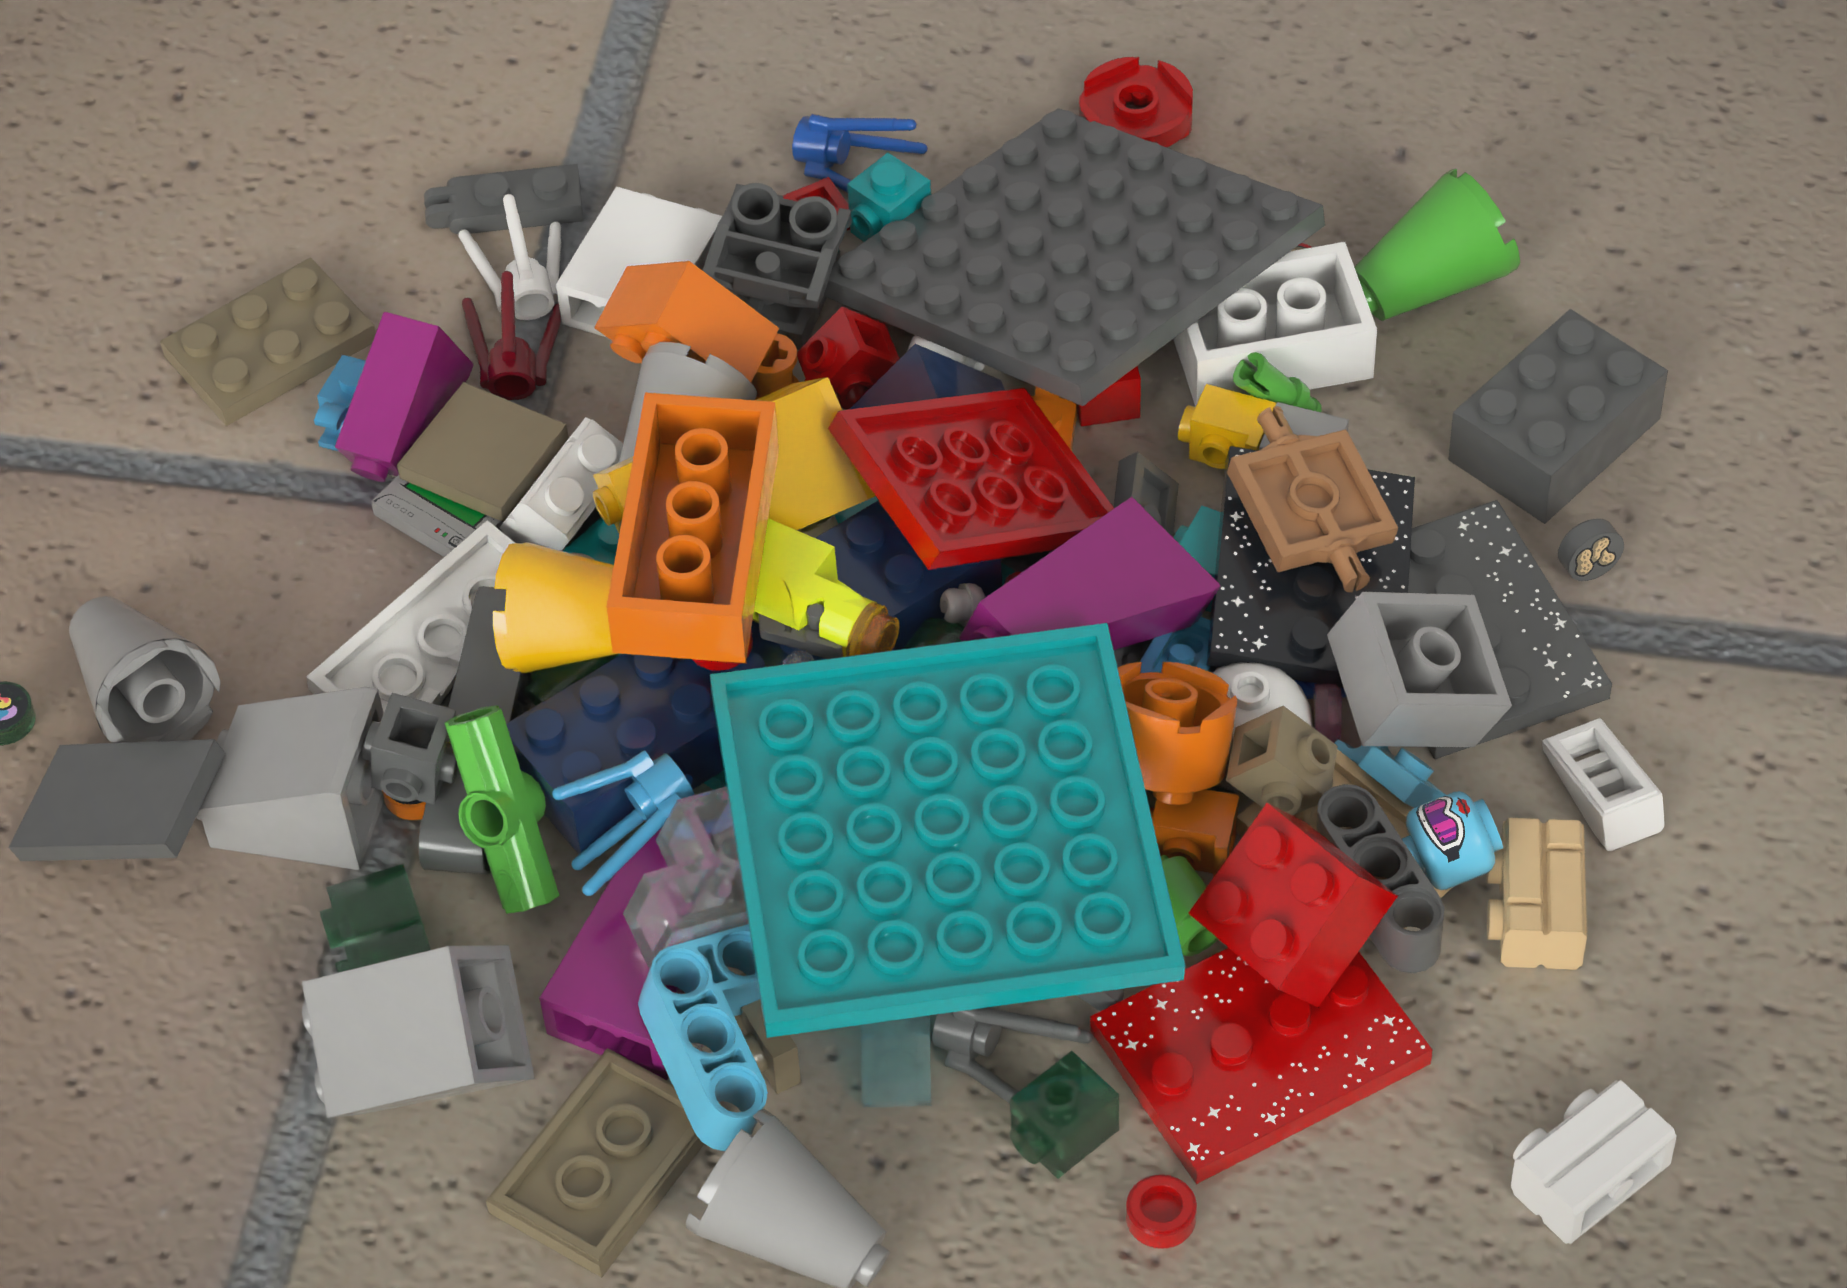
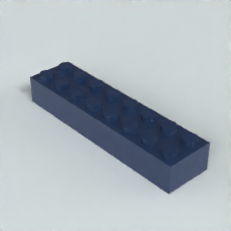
(669, 702)

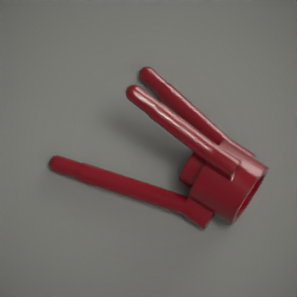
(511, 365)

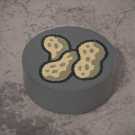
(1590, 549)

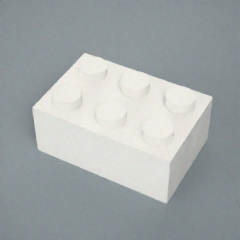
(1298, 314)

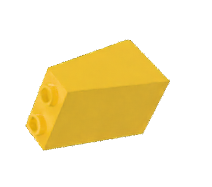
(811, 468)

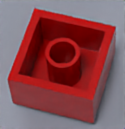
(1292, 905)

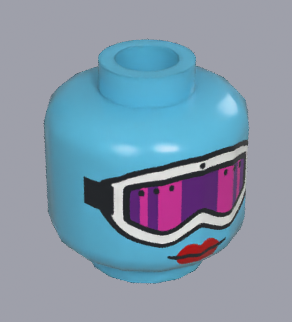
(1452, 839)

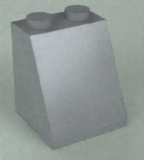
(297, 780)
(416, 1029)

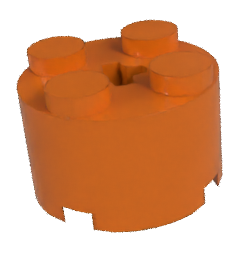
(1179, 728)

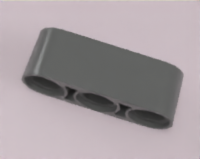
(1383, 853)

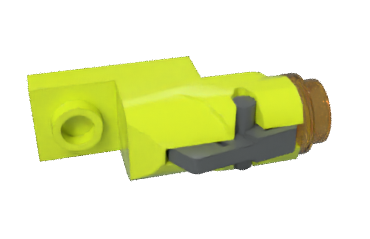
(808, 606)

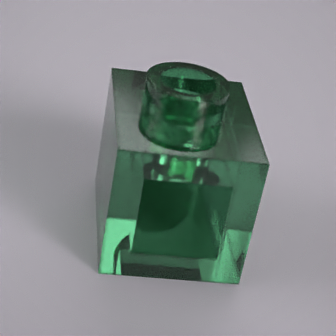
(1063, 1115)

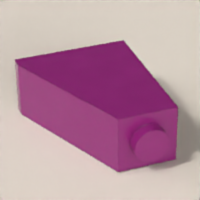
(399, 393)

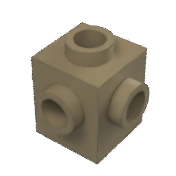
(1281, 761)

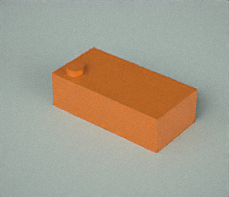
(693, 528)

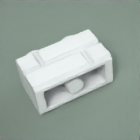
(564, 490)
(1591, 1159)

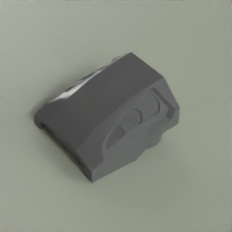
(776, 246)

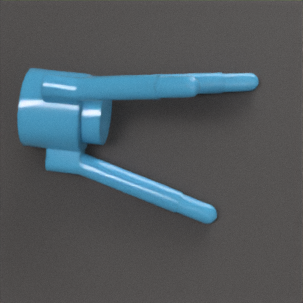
(652, 794)

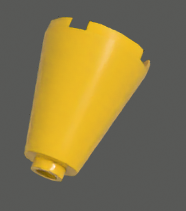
(551, 608)

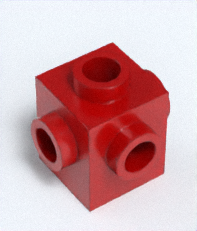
(850, 353)

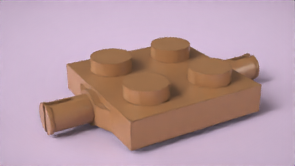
(1312, 500)

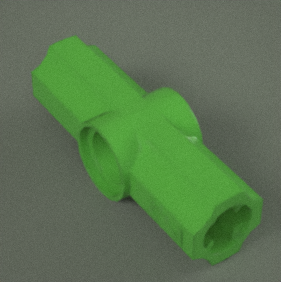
(502, 809)

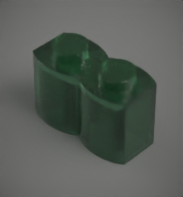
(374, 919)

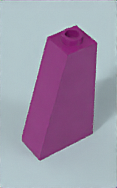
(1112, 573)
(601, 976)

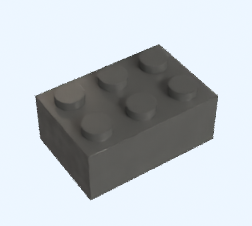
(1557, 415)

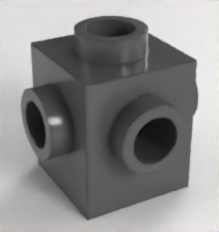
(411, 750)

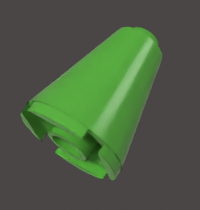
(1437, 249)

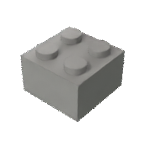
(1418, 670)

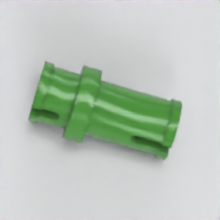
(1272, 384)

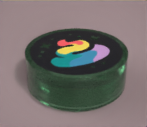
(16, 713)

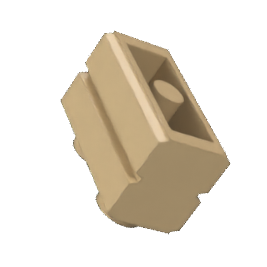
(1541, 894)

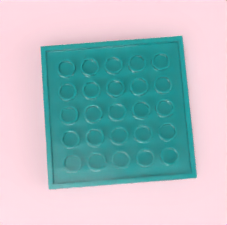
(942, 830)

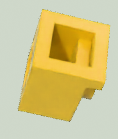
(1221, 421)

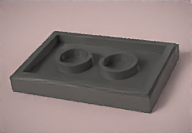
(117, 800)

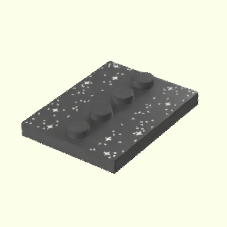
(1530, 631)

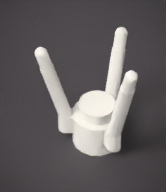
(532, 283)

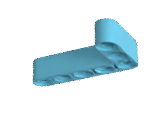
(707, 1018)

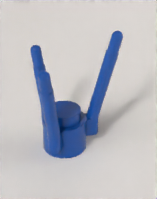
(827, 142)

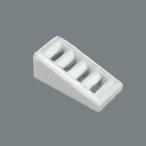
(1613, 819)

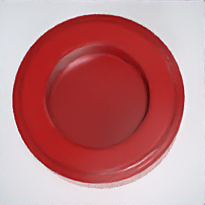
(1161, 1211)

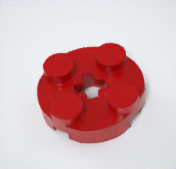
(1162, 89)

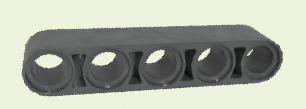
(478, 684)

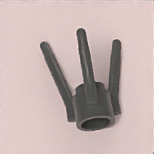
(978, 1032)

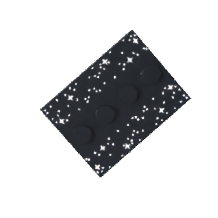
(1288, 613)

